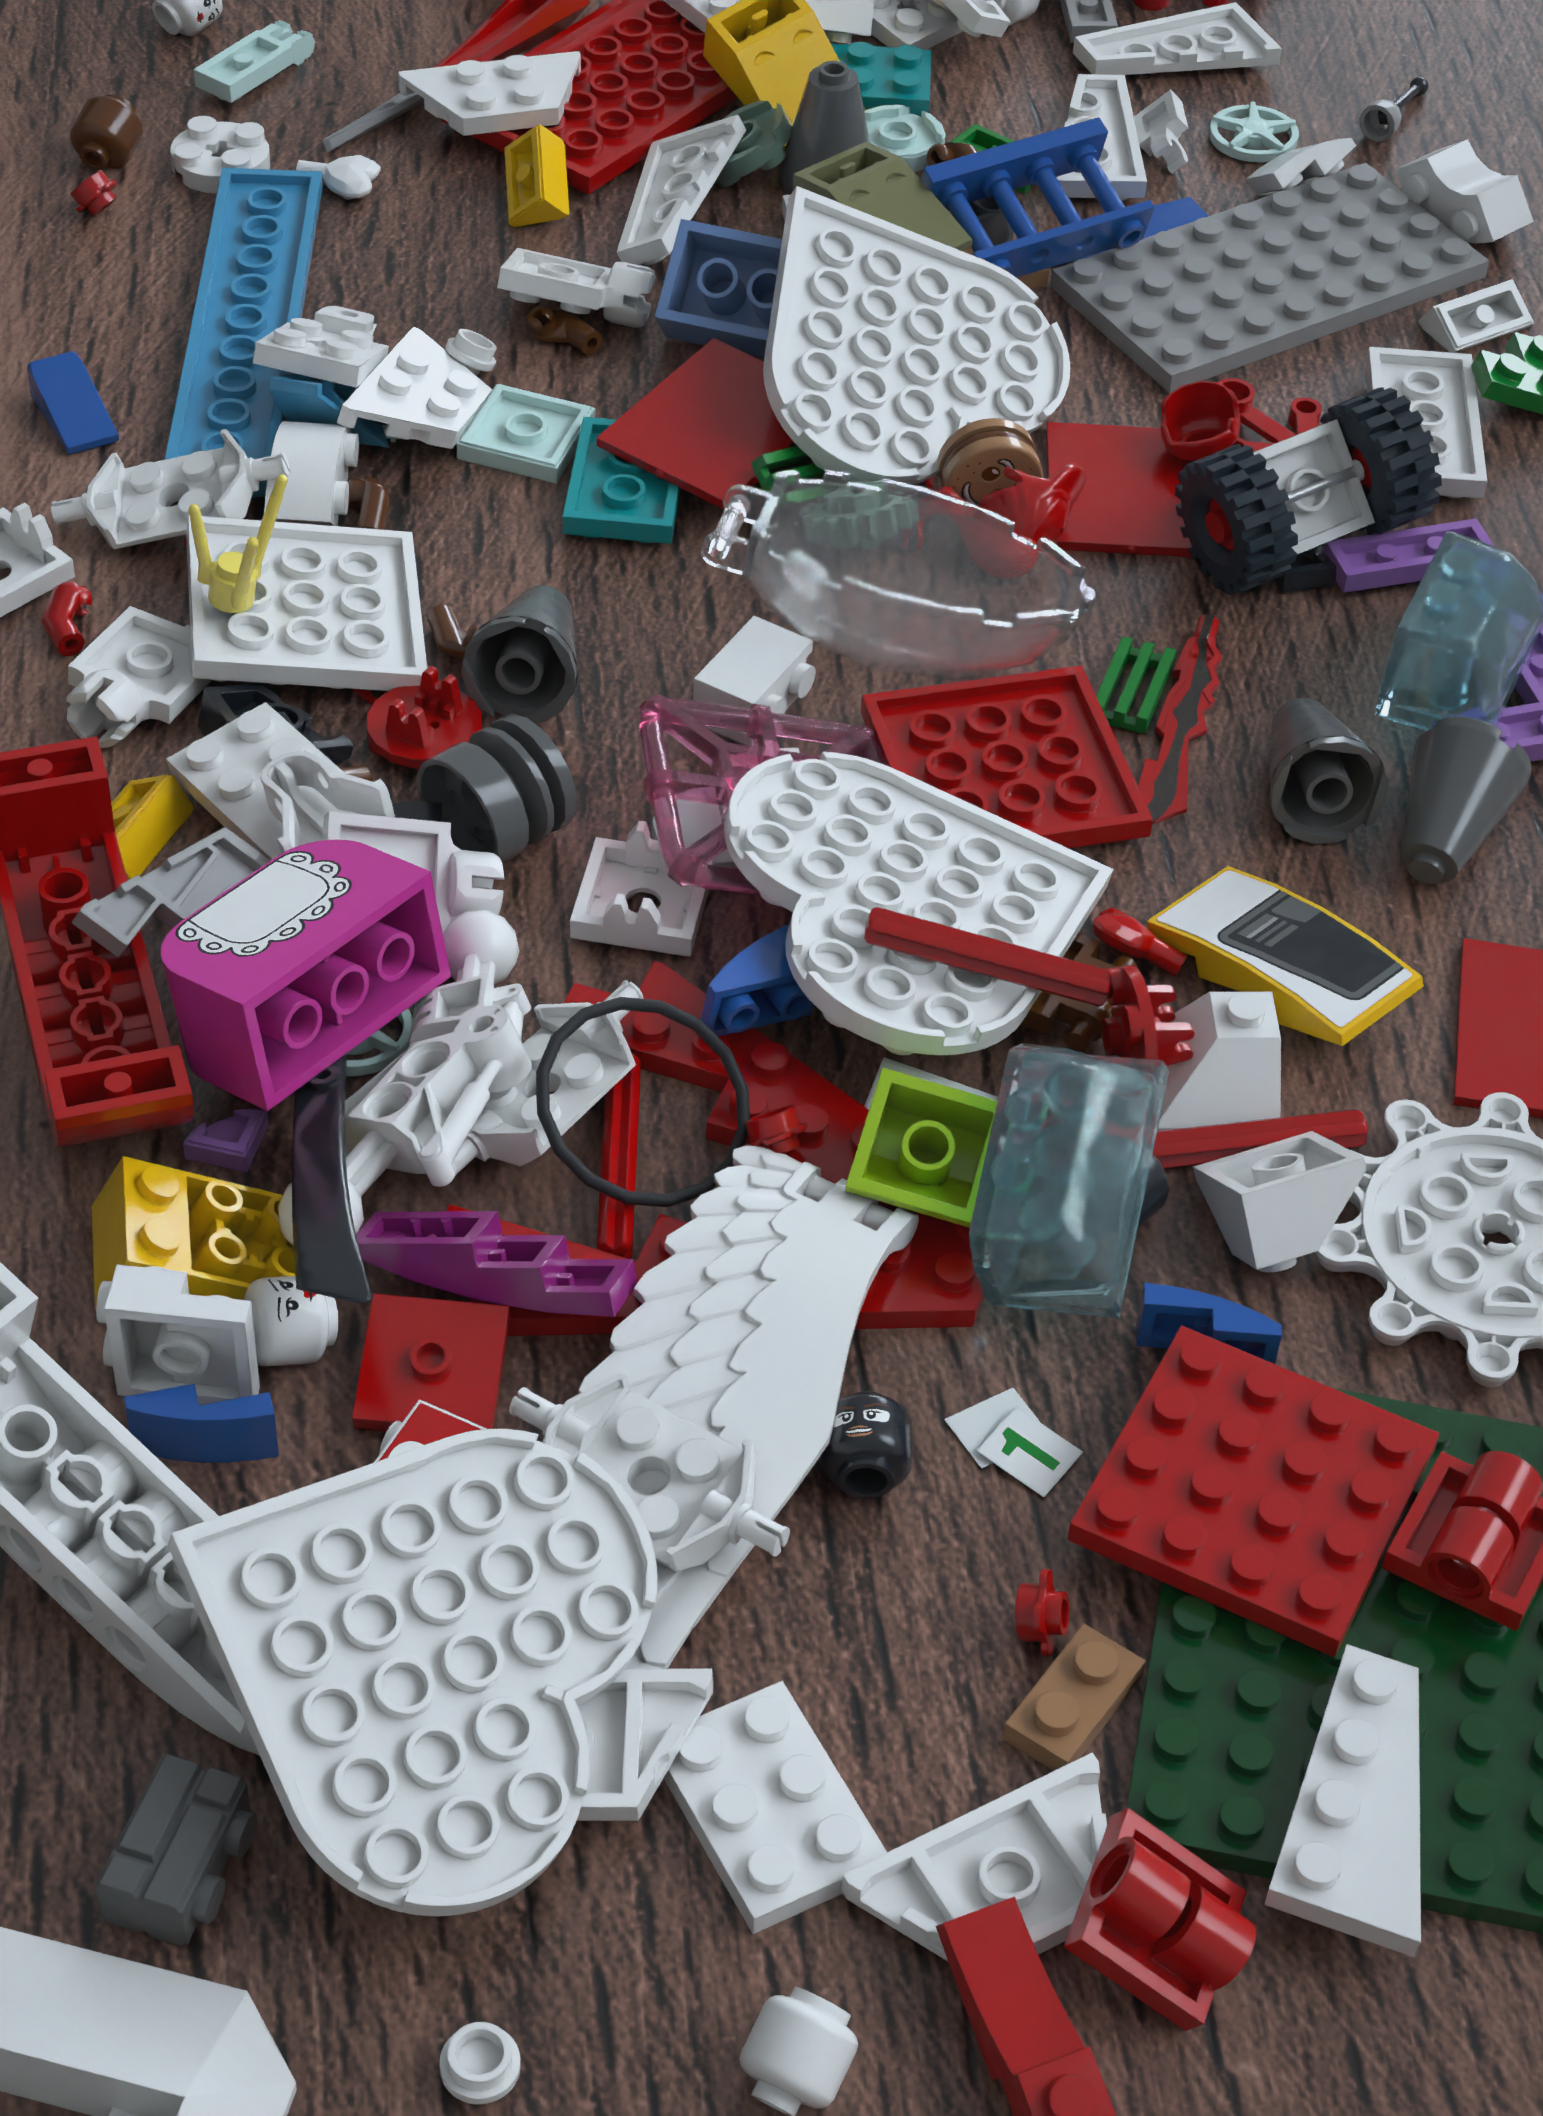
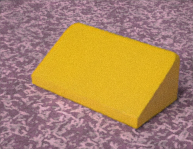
(536, 178)
(147, 818)

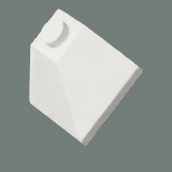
(1233, 1063)
(1280, 1197)

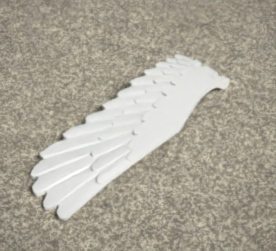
(750, 1341)

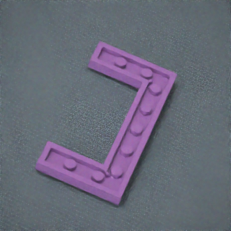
(1404, 558)

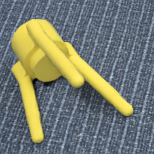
(235, 574)

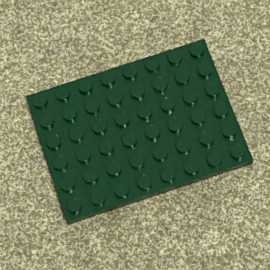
(1241, 1707)

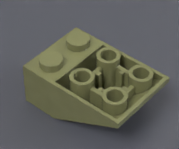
(884, 188)

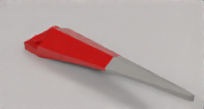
(505, 33)

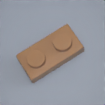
(1074, 1699)

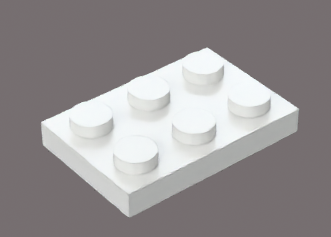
(769, 1807)

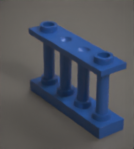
(1039, 162)

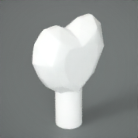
(345, 176)

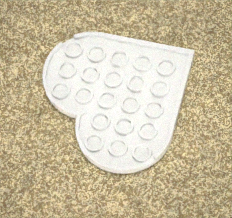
(898, 344)
(863, 836)
(425, 1656)

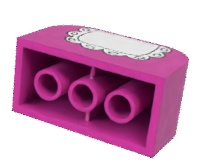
(301, 965)

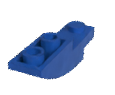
(755, 989)

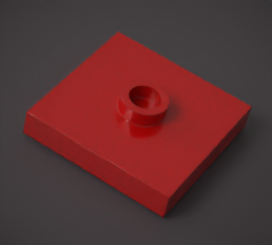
(430, 1353)

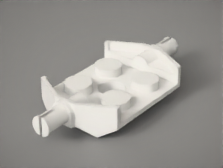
(135, 501)
(581, 1075)
(628, 1435)

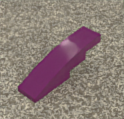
(474, 1259)

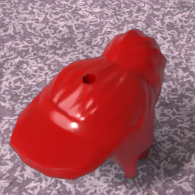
(1035, 503)

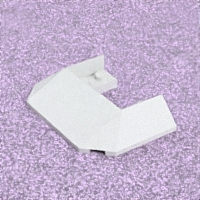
(131, 2037)

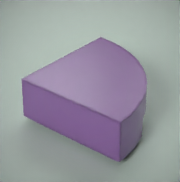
(230, 1141)

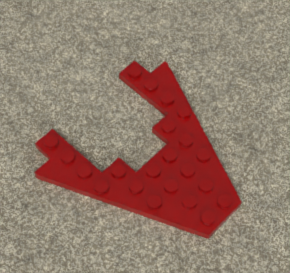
(916, 1287)

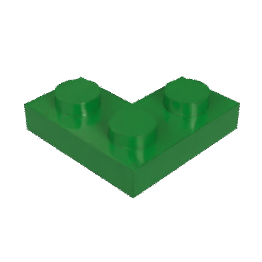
(1515, 375)

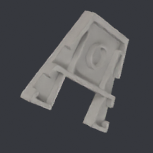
(170, 891)

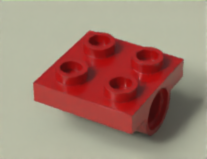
(1475, 1535)
(1160, 1921)

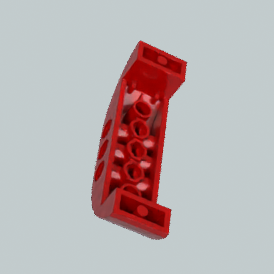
(86, 1012)

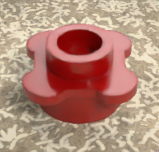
(1041, 1612)

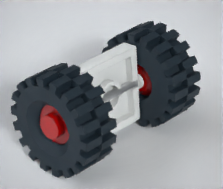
(1265, 506)

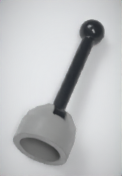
(1388, 113)

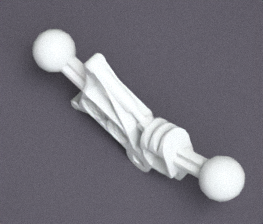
(458, 1053)

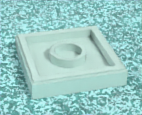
(524, 433)

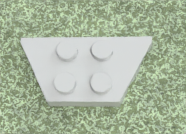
(496, 93)
(418, 394)
(636, 1735)
(1022, 1845)

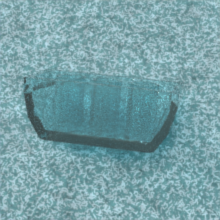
(1462, 637)
(1065, 1179)

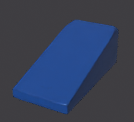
(70, 402)

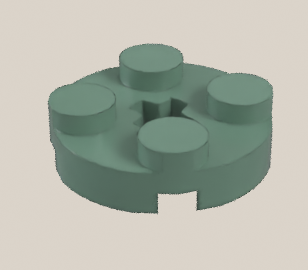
(761, 144)

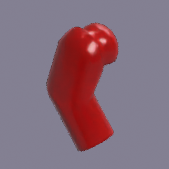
(62, 606)

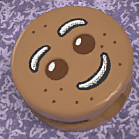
(978, 454)

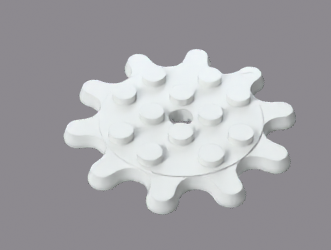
(1426, 1226)

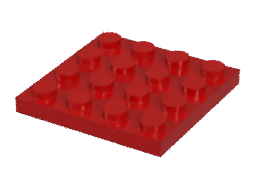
(1019, 749)
(1255, 1489)

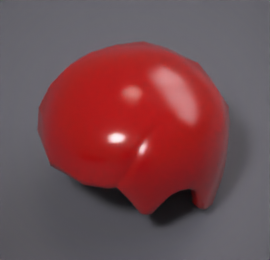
(1199, 420)

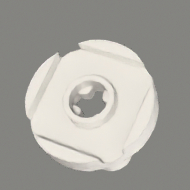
(215, 145)

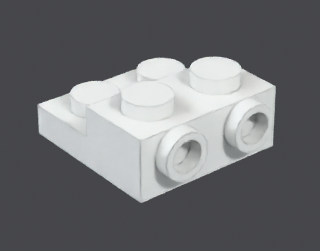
(175, 1339)

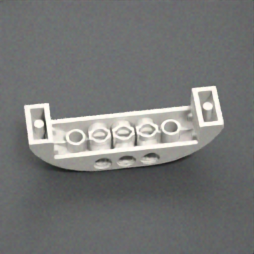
(94, 1524)

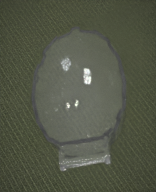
(900, 575)

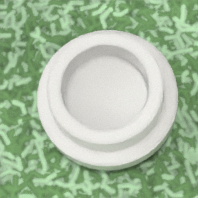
(472, 351)
(480, 2063)

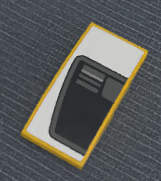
(1268, 939)

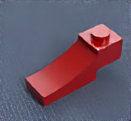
(1020, 2017)

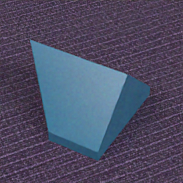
(320, 401)

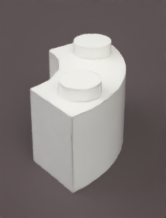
(1466, 193)
(318, 471)

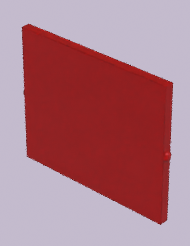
(702, 424)
(1127, 490)
(1499, 1024)

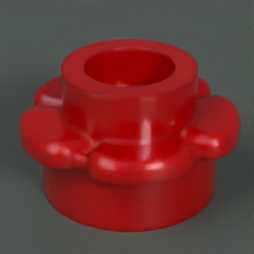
(94, 193)
(775, 1129)

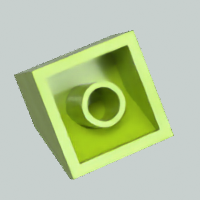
(923, 1147)

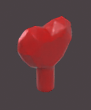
(1136, 940)

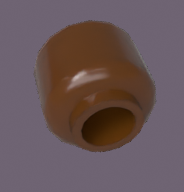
(108, 131)

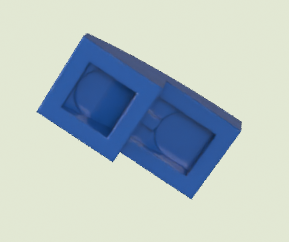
(1168, 1307)
(218, 1432)

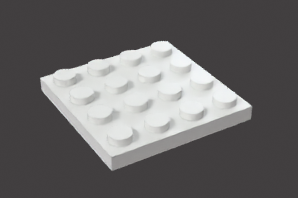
(325, 613)

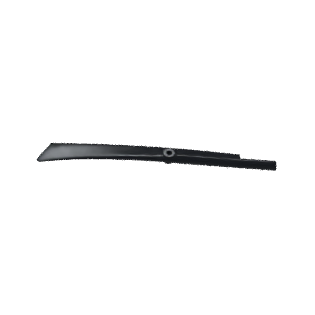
(322, 1219)

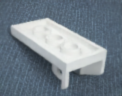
(271, 782)

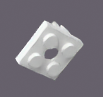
(31, 556)
(619, 872)

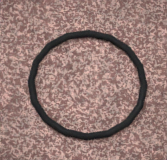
(574, 1163)

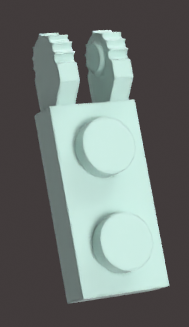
(253, 61)

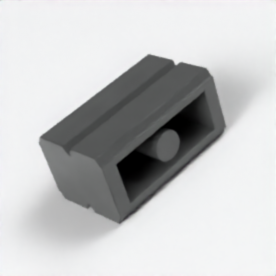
(175, 1851)

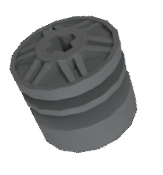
(501, 787)

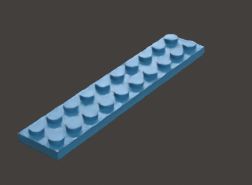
(247, 289)

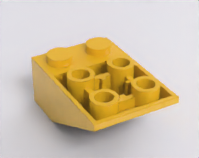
(767, 50)
(189, 1224)

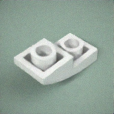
(1299, 165)

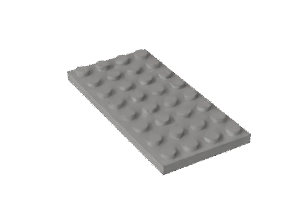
(1267, 276)

